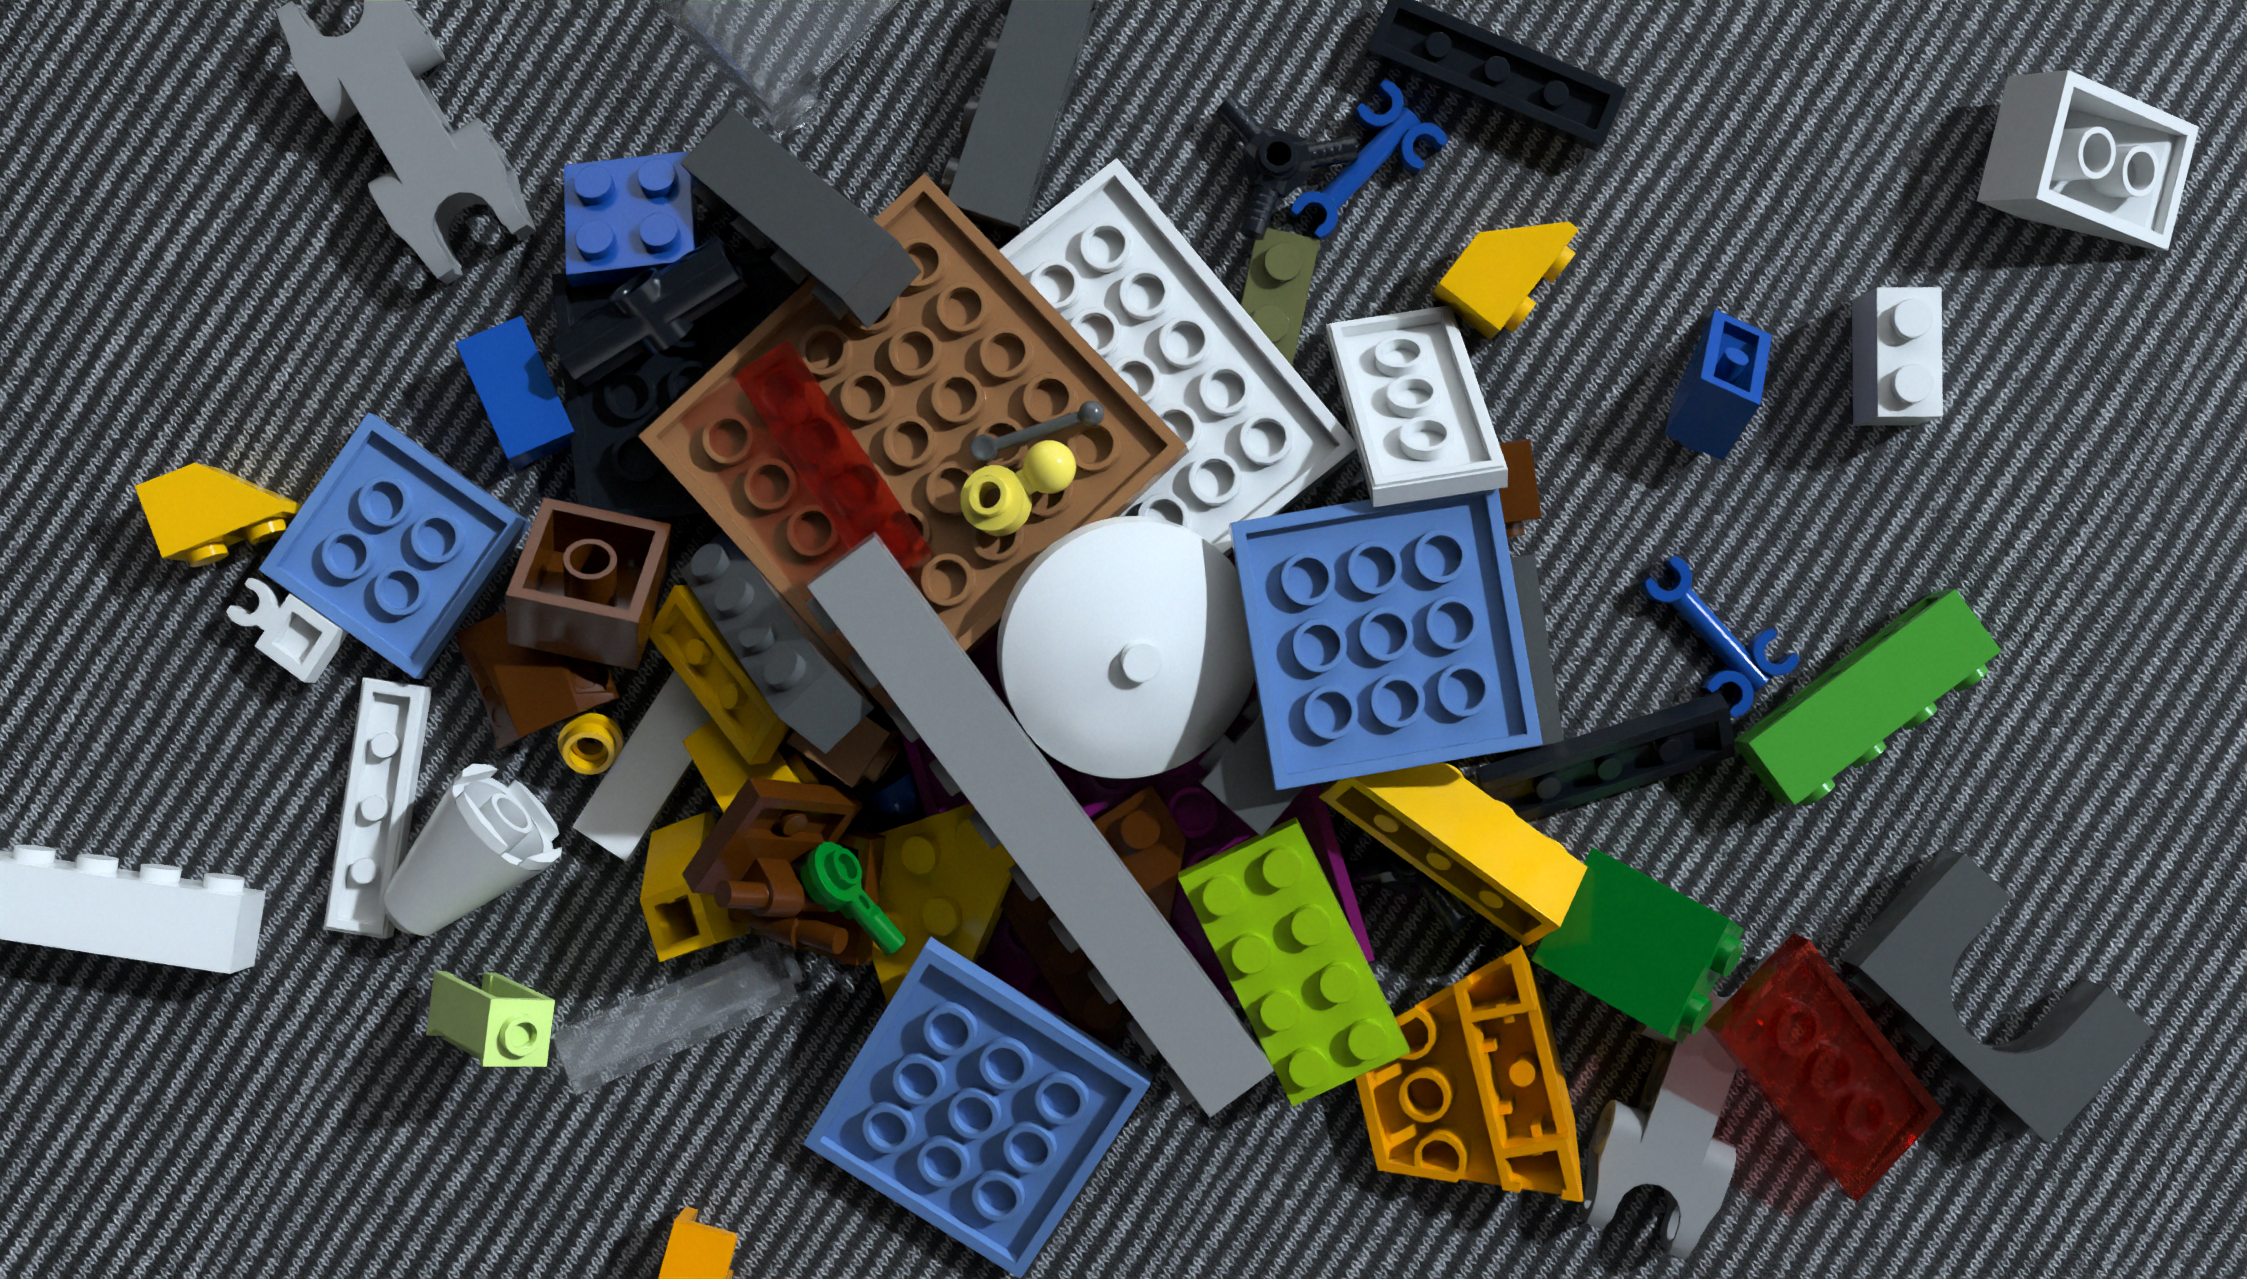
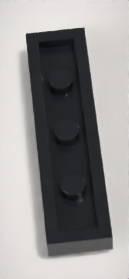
(1496, 72)
(1612, 758)

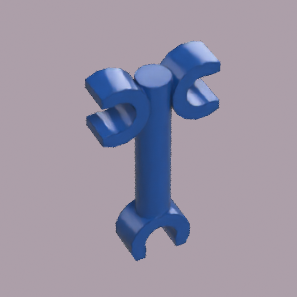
(1395, 130)
(1748, 667)

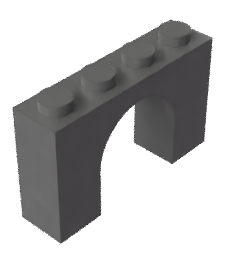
(1910, 965)

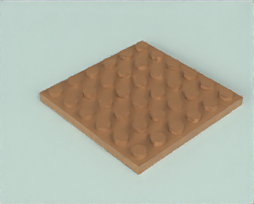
(945, 362)

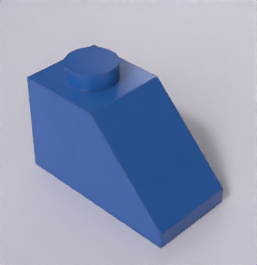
(1720, 386)

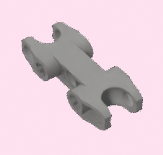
(433, 166)
(1668, 1138)

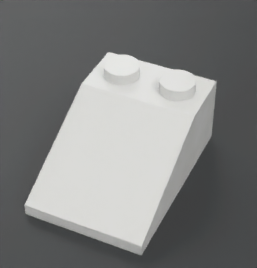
(2087, 159)

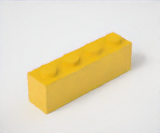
(1465, 844)

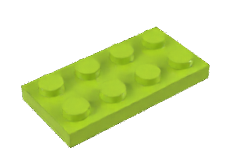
(1294, 962)

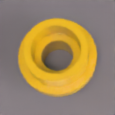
(587, 756)

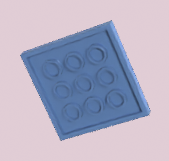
(1384, 636)
(977, 1108)

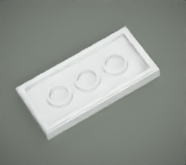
(1415, 407)

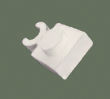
(293, 631)

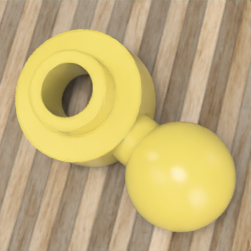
(1046, 469)

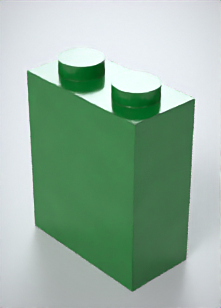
(1642, 947)

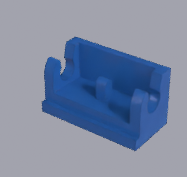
(516, 392)

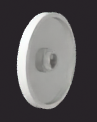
(1126, 647)

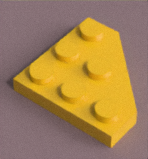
(939, 885)

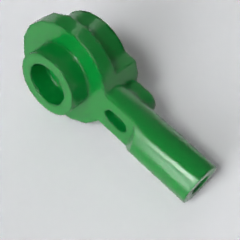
(834, 881)

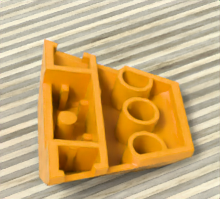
(1478, 1089)

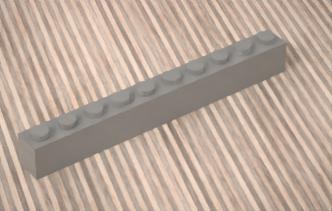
(1039, 824)

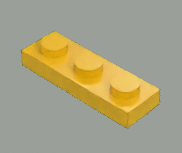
(716, 676)

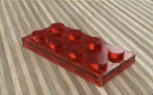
(1824, 1067)

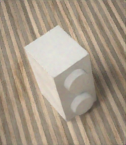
(1897, 356)

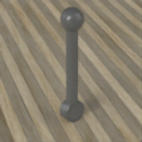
(986, 448)

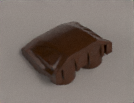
(529, 686)

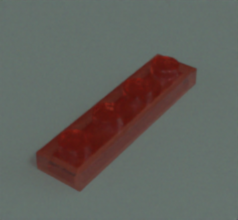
(829, 455)

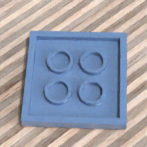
(395, 546)

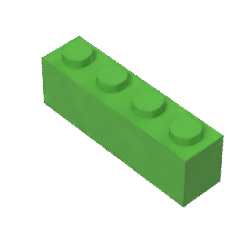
(1868, 697)

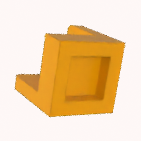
(697, 1250)

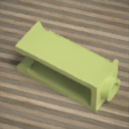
(497, 1024)

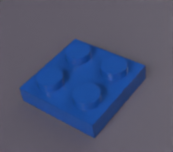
(627, 217)

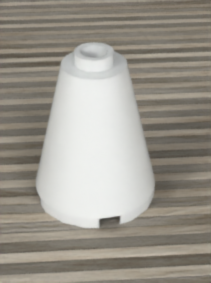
(470, 852)

